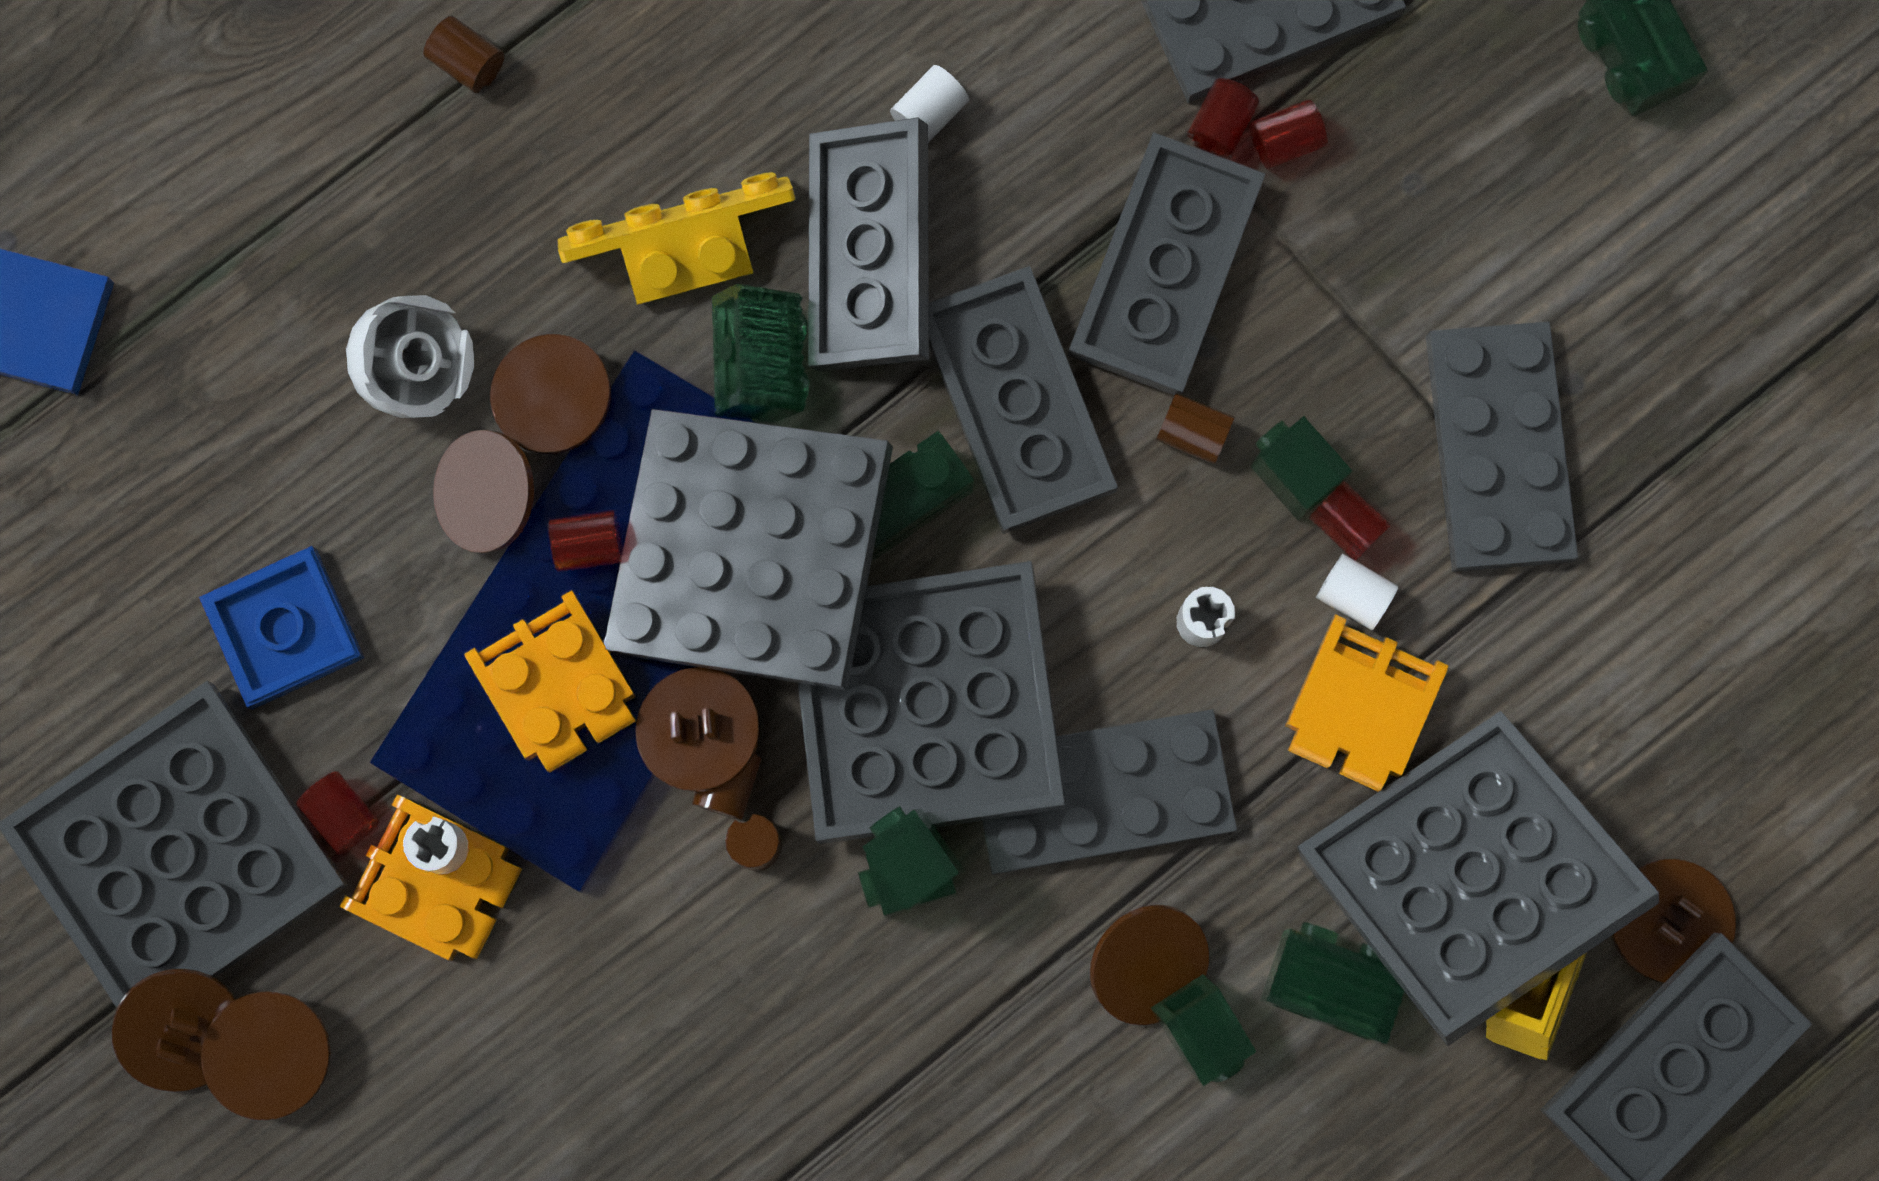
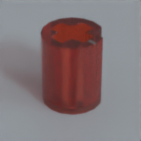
(1223, 117)
(1288, 134)
(1349, 521)
(585, 541)
(337, 812)

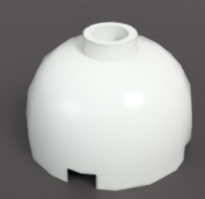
(410, 357)

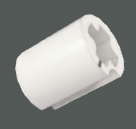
(932, 99)
(1357, 592)
(1205, 616)
(436, 846)

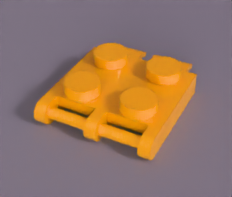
(555, 684)
(1362, 706)
(429, 907)

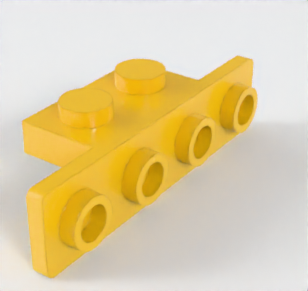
(681, 244)

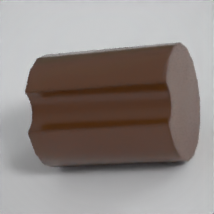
(463, 54)
(1195, 428)
(731, 798)
(754, 843)

